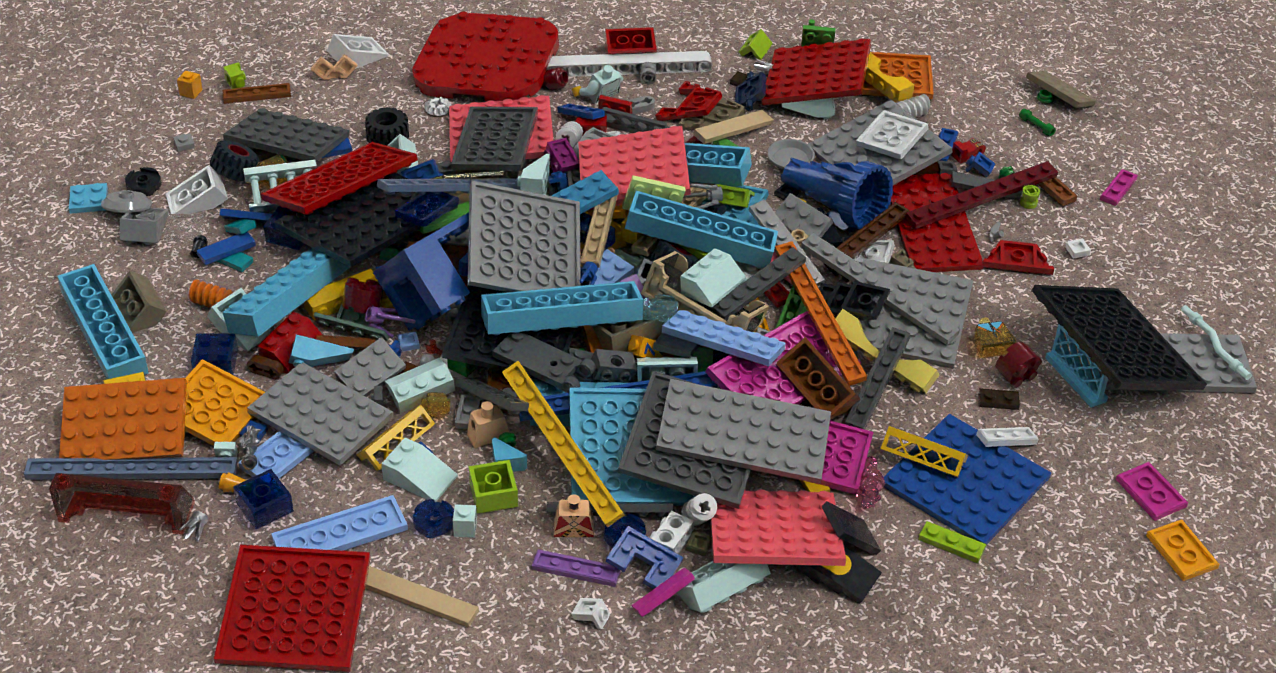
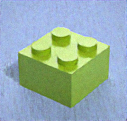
(493, 486)

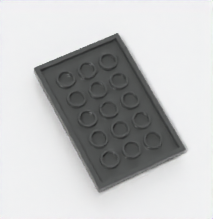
(287, 135)
(495, 139)

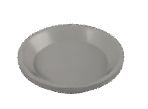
(782, 150)
(126, 202)

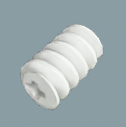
(916, 105)
(571, 131)
(700, 508)

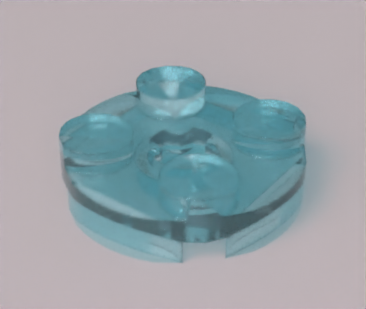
(659, 308)

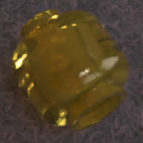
(436, 404)

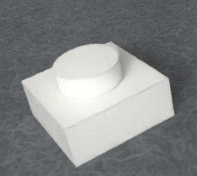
(1077, 248)

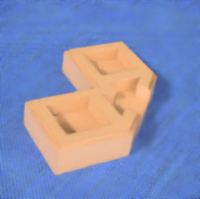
(341, 69)

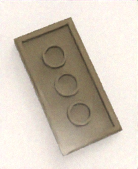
(1060, 89)

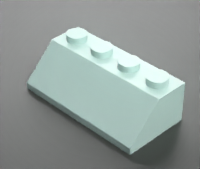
(718, 581)

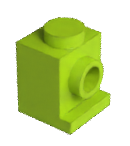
(234, 75)

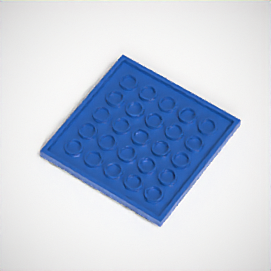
(985, 494)

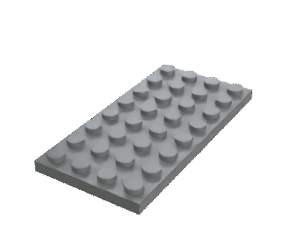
(1201, 356)
(744, 431)

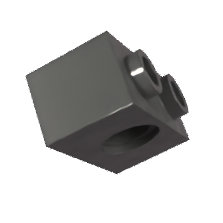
(614, 365)

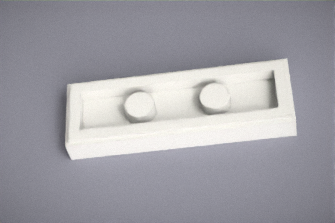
(1007, 436)

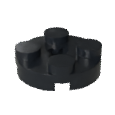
(143, 181)

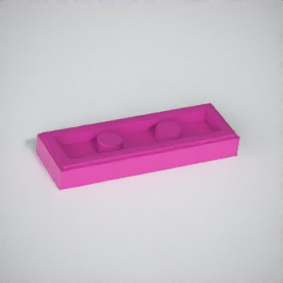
(1118, 187)
(663, 592)

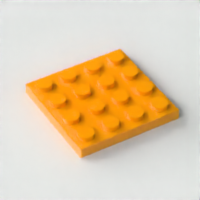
(217, 403)

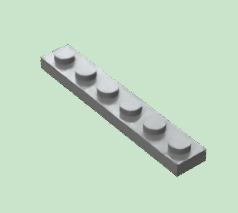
(767, 218)

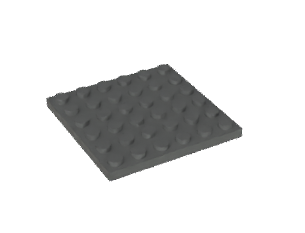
(671, 470)

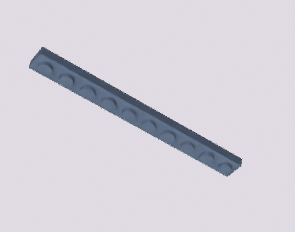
(436, 186)
(132, 468)

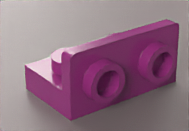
(562, 155)

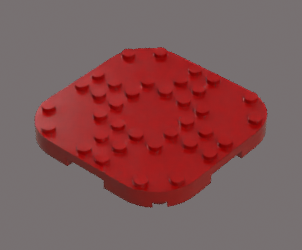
(486, 56)

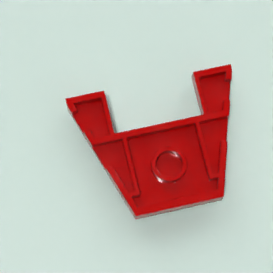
(697, 103)

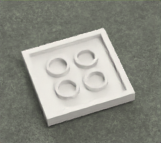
(892, 134)

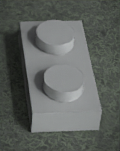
(466, 406)

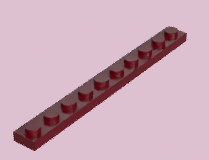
(980, 195)

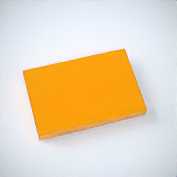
(1182, 550)

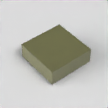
(698, 543)

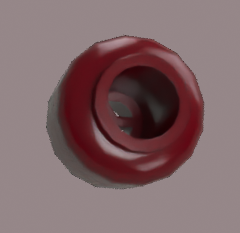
(555, 78)

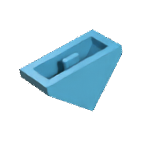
(503, 451)

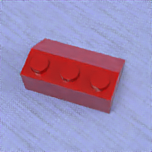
(630, 40)
(280, 341)

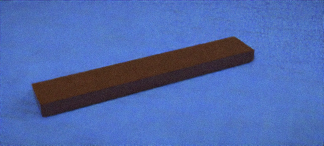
(873, 230)

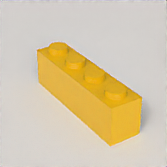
(330, 297)

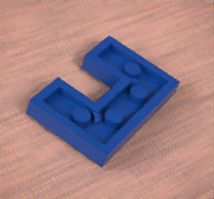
(635, 544)

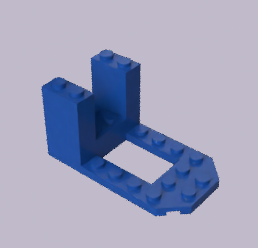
(422, 277)

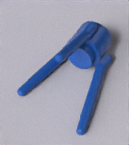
(588, 272)

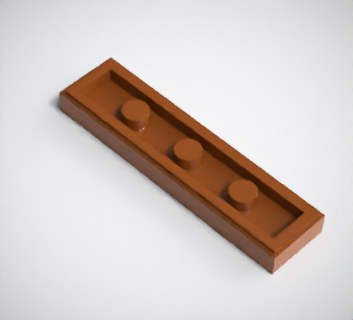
(256, 93)

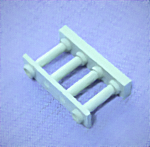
(271, 173)

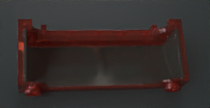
(75, 493)

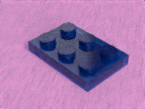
(426, 208)

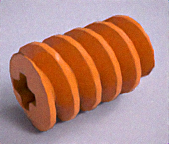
(207, 294)

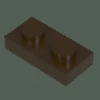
(999, 399)

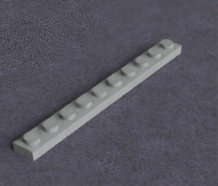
(896, 299)

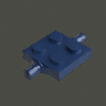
(751, 90)

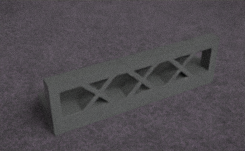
(631, 122)

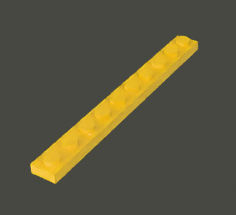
(563, 444)

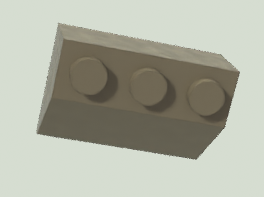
(138, 302)
(617, 336)

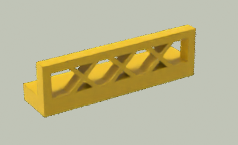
(391, 432)
(929, 445)

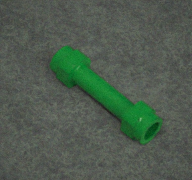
(1048, 129)

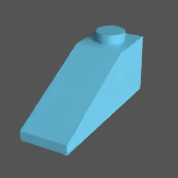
(317, 352)

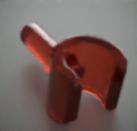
(432, 348)

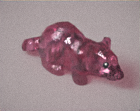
(870, 484)

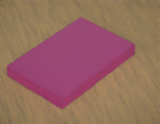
(1151, 491)

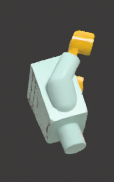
(603, 82)

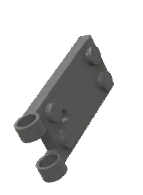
(539, 356)

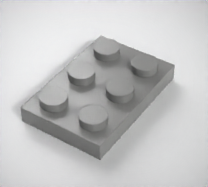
(799, 215)
(370, 368)

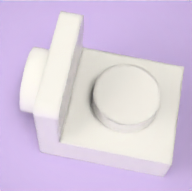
(591, 610)

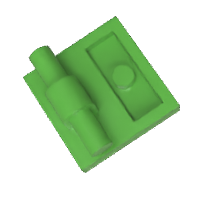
(816, 35)

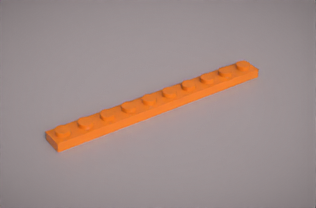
(825, 321)

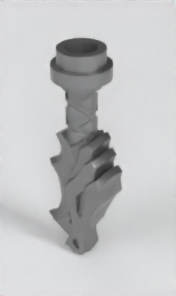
(248, 445)

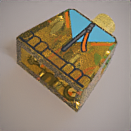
(992, 338)

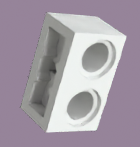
(673, 532)

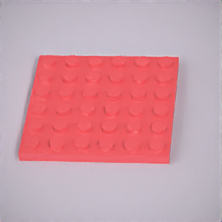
(541, 133)
(646, 154)
(777, 530)

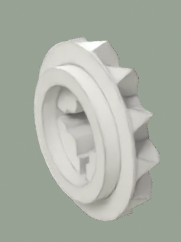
(442, 109)

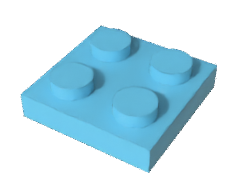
(87, 197)

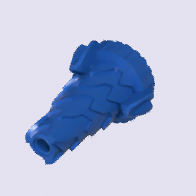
(851, 191)

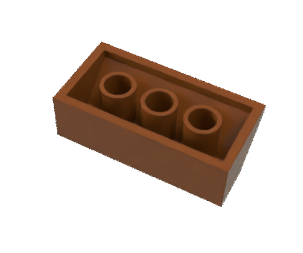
(817, 379)

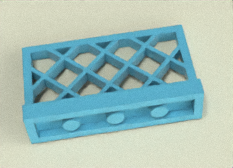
(1073, 372)

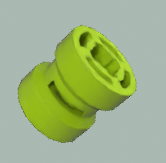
(1030, 197)

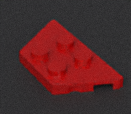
(1018, 257)

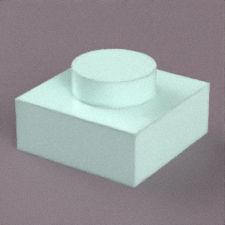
(225, 449)

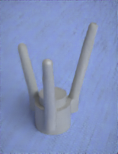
(714, 194)

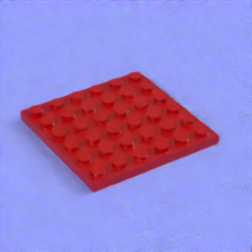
(817, 71)
(293, 608)

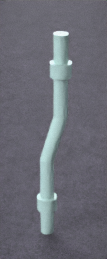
(1234, 364)

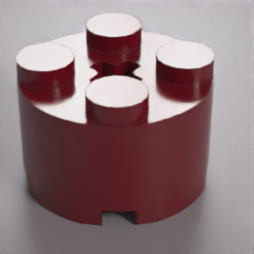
(361, 295)
(1018, 364)

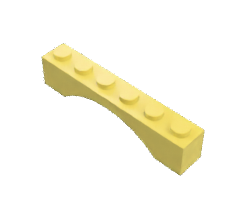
(916, 372)

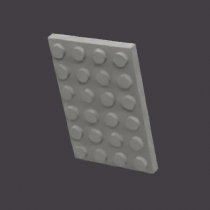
(320, 413)

